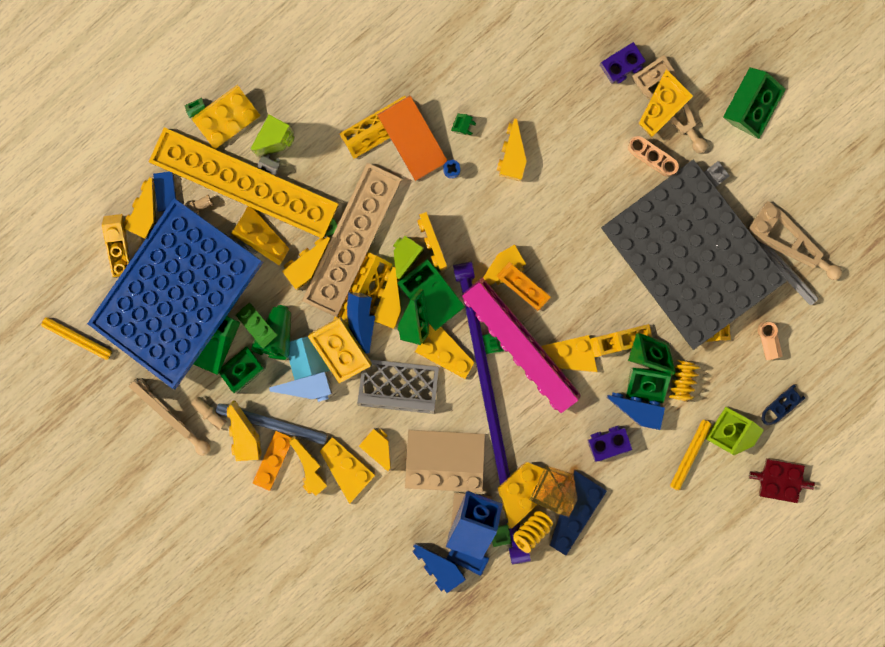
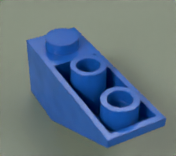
(643, 414)
(444, 570)

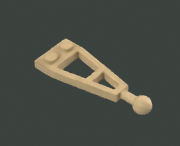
(651, 75)
(764, 223)
(140, 387)

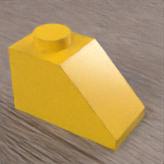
(377, 447)

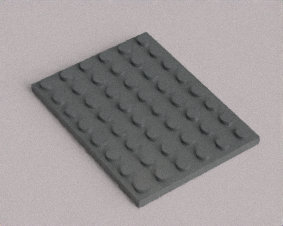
(693, 254)

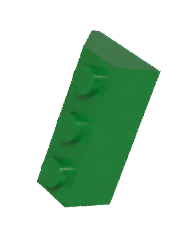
(754, 102)

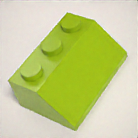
(272, 137)

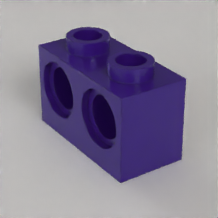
(620, 60)
(610, 448)

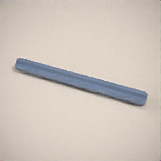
(278, 425)

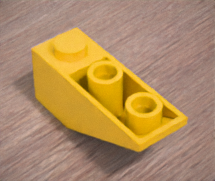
(514, 159)
(144, 213)
(116, 243)
(510, 254)
(304, 268)
(389, 307)
(245, 437)

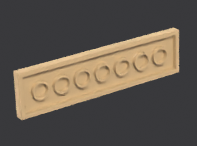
(352, 239)

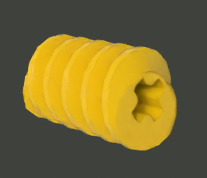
(684, 381)
(532, 531)

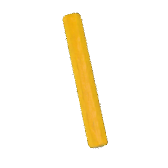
(76, 338)
(690, 454)

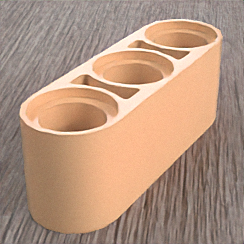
(648, 147)

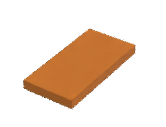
(412, 138)

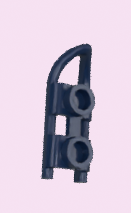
(778, 409)

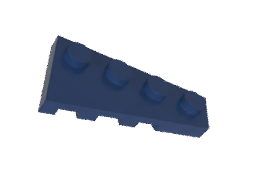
(569, 528)

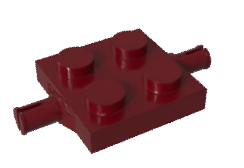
(781, 480)

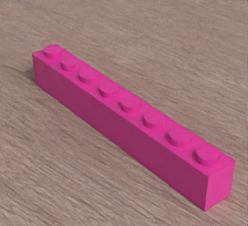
(521, 345)

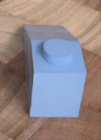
(310, 387)

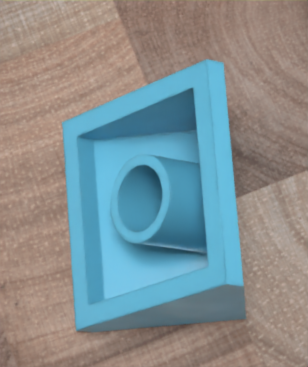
(305, 359)

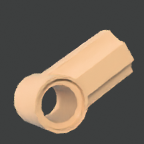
(771, 342)

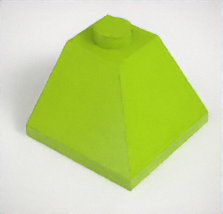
(405, 255)
(734, 432)

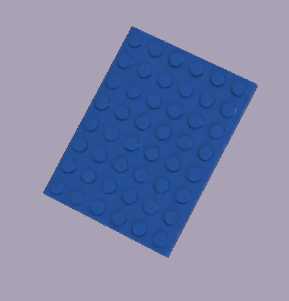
(175, 293)

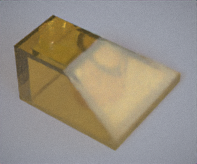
(555, 491)

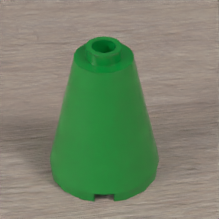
(280, 322)

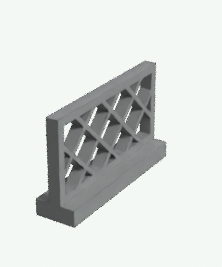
(398, 403)

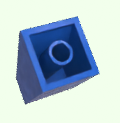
(474, 525)

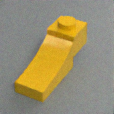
(617, 341)
(312, 481)

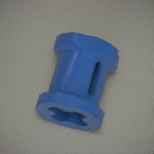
(450, 163)

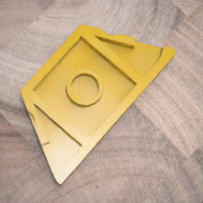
(517, 492)

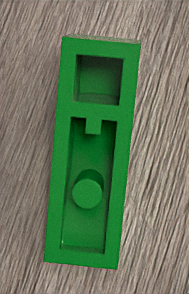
(414, 322)

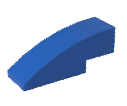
(359, 319)

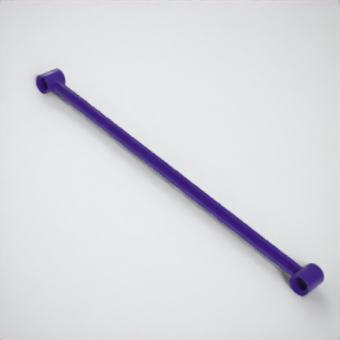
(464, 273)

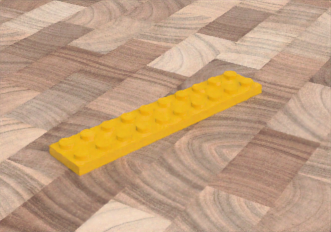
(243, 183)

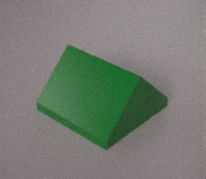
(652, 354)
(241, 370)
(647, 385)

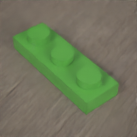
(256, 325)

